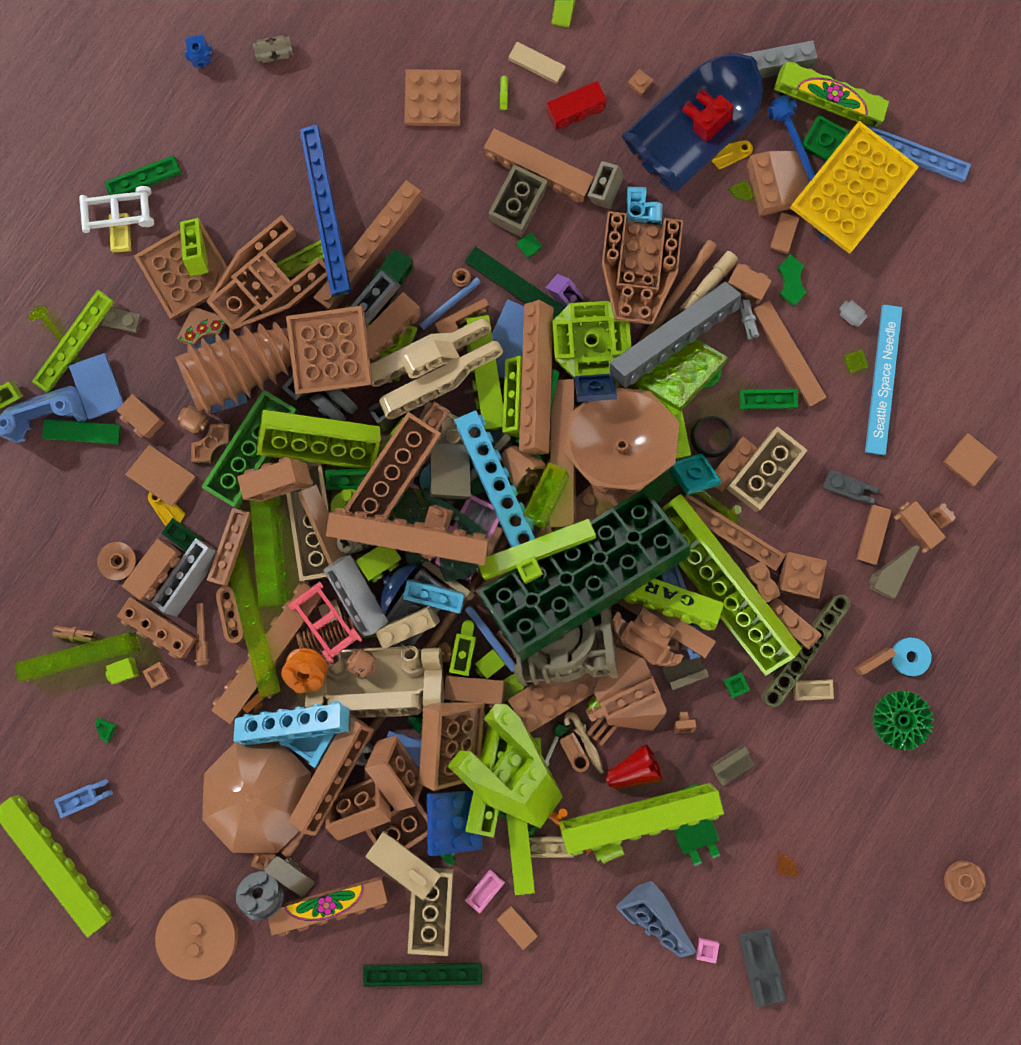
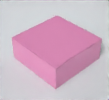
(707, 950)

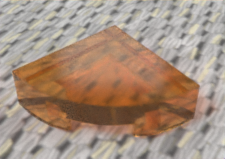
(786, 865)

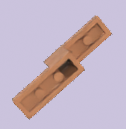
(450, 323)

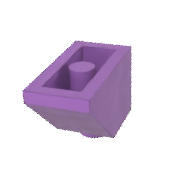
(564, 291)

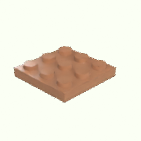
(432, 97)

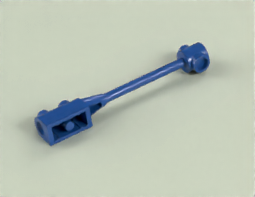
(783, 110)

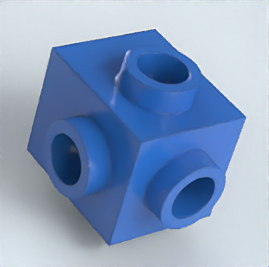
(198, 51)

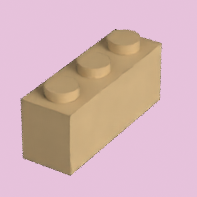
(407, 626)

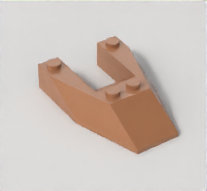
(256, 286)

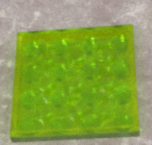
(683, 374)

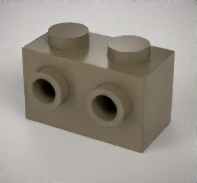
(605, 185)

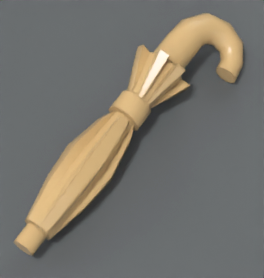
(590, 749)

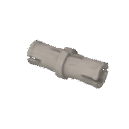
(749, 319)

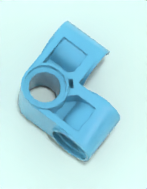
(648, 211)

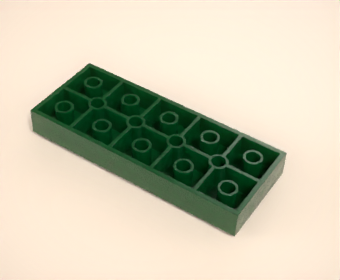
(629, 550)

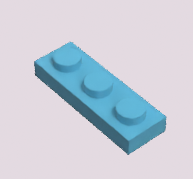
(434, 596)

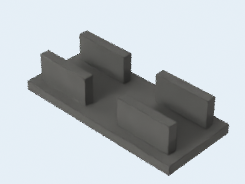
(762, 967)

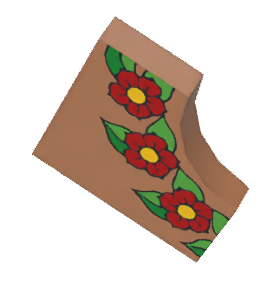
(200, 325)

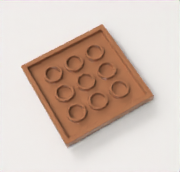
(169, 278)
(329, 350)

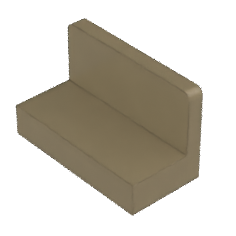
(684, 673)
(732, 765)

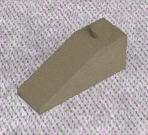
(891, 576)

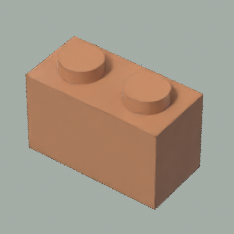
(749, 283)
(140, 416)

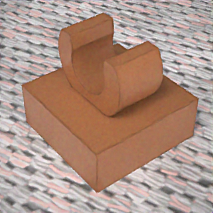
(941, 516)
(684, 725)
(261, 860)

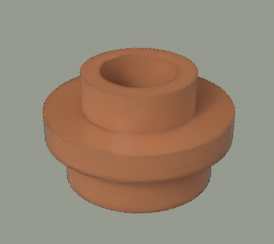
(461, 272)

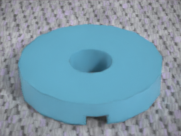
(922, 656)

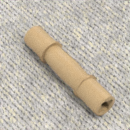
(711, 281)

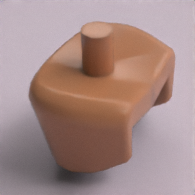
(447, 651)

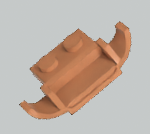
(647, 638)

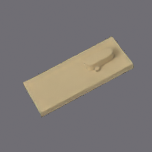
(403, 865)

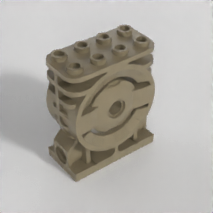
(584, 658)

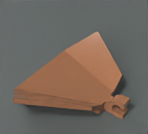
(631, 698)

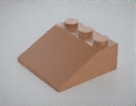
(776, 180)

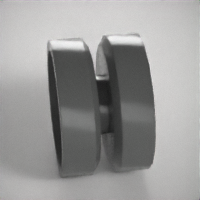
(331, 406)

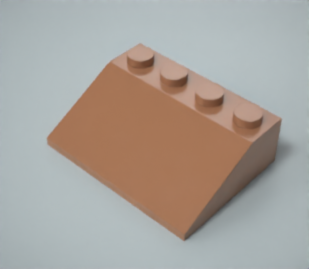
(444, 733)

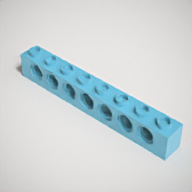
(464, 426)

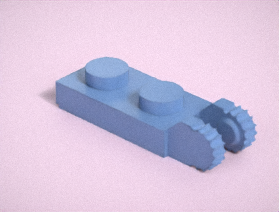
(80, 799)

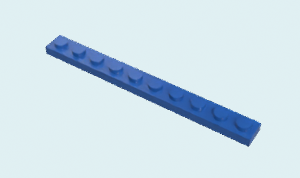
(325, 211)

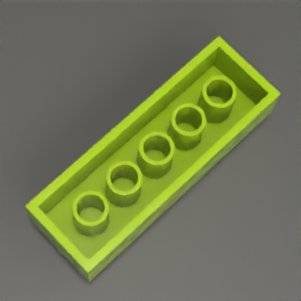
(318, 440)

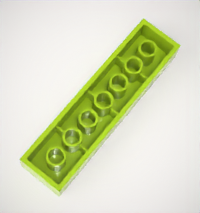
(640, 818)

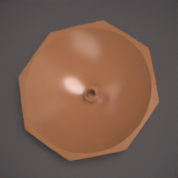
(622, 440)
(253, 796)

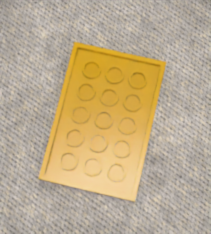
(854, 187)

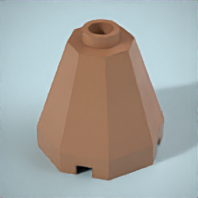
(522, 468)

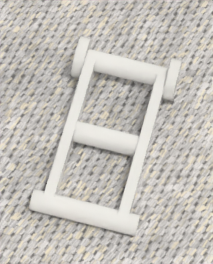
(141, 193)

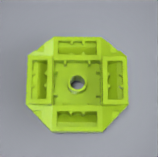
(584, 321)

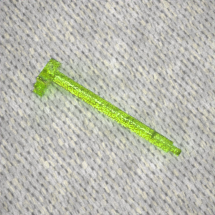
(41, 313)

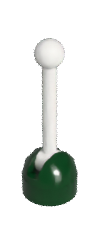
(559, 730)

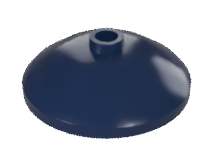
(395, 586)

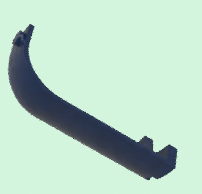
(666, 134)

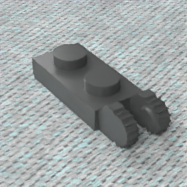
(849, 487)

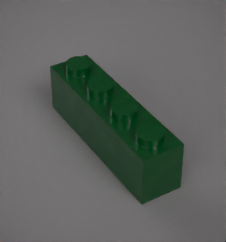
(399, 267)

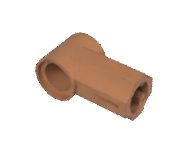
(574, 750)

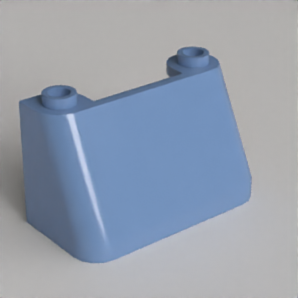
(17, 416)

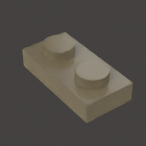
(122, 320)

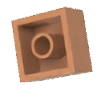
(801, 575)

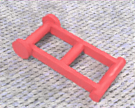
(327, 652)

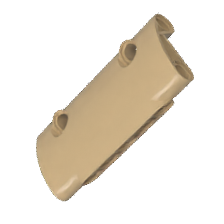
(395, 687)

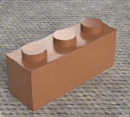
(474, 690)

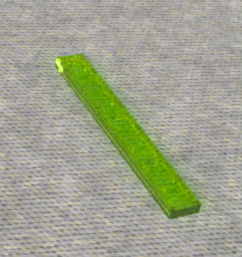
(253, 628)

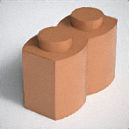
(760, 578)

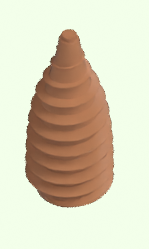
(234, 365)

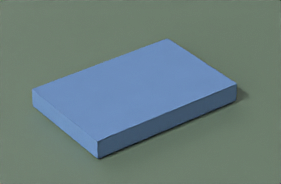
(97, 386)

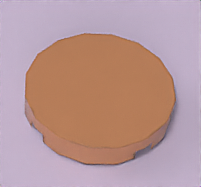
(964, 881)

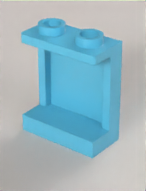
(310, 748)

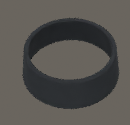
(699, 449)

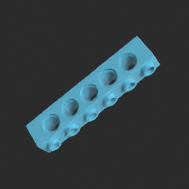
(247, 734)

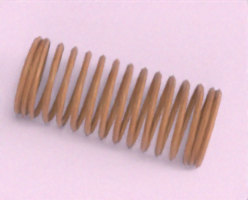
(303, 639)

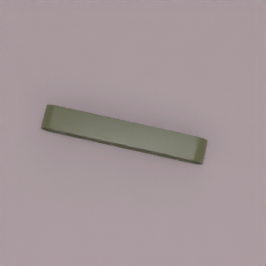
(803, 661)

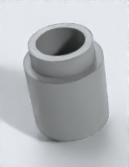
(852, 313)

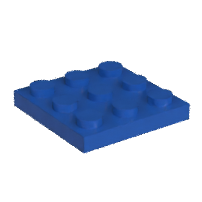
(447, 823)

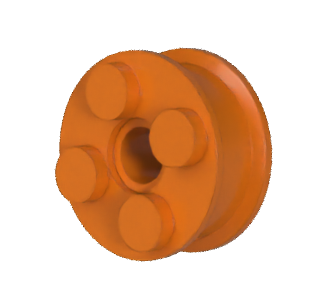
(305, 670)

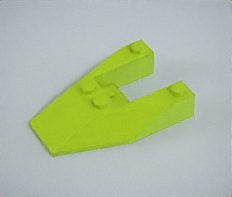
(519, 780)

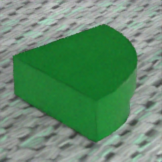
(105, 729)

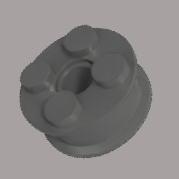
(251, 888)

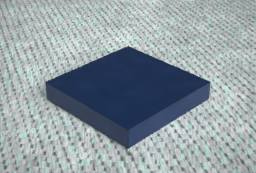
(595, 387)

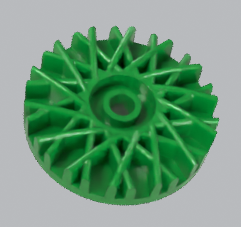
(916, 722)

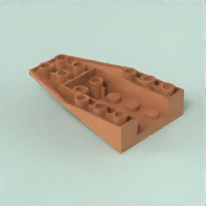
(639, 265)

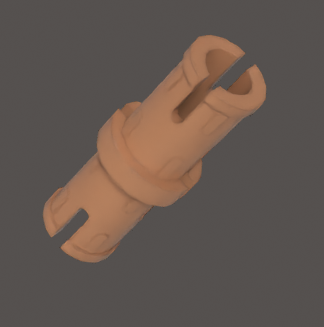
(73, 634)

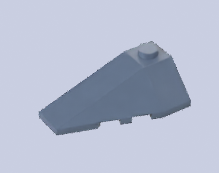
(653, 912)

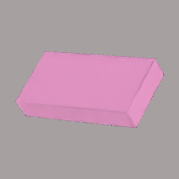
(484, 891)

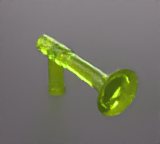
(728, 513)

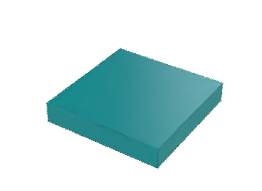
(695, 474)

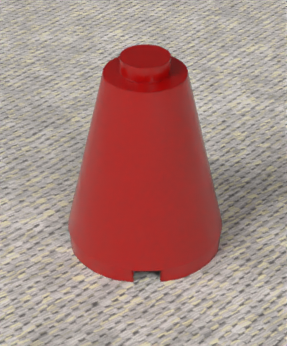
(635, 770)

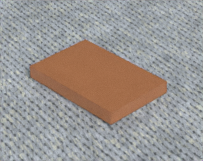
(160, 476)

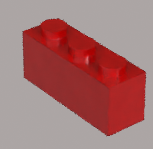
(576, 105)

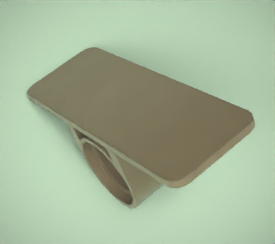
(289, 874)

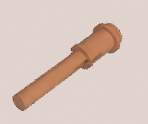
(201, 645)

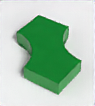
(792, 287)

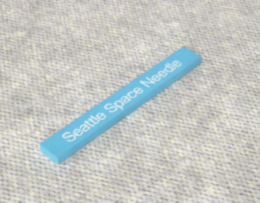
(883, 380)

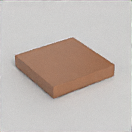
(970, 459)

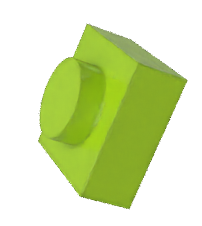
(529, 569)

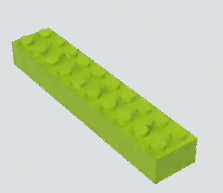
(722, 580)

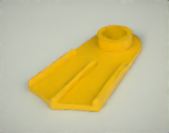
(732, 153)
(165, 511)

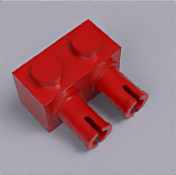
(712, 118)

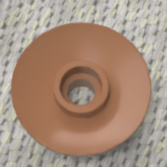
(107, 561)

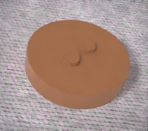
(196, 937)

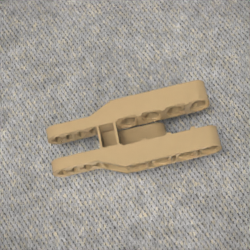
(426, 356)

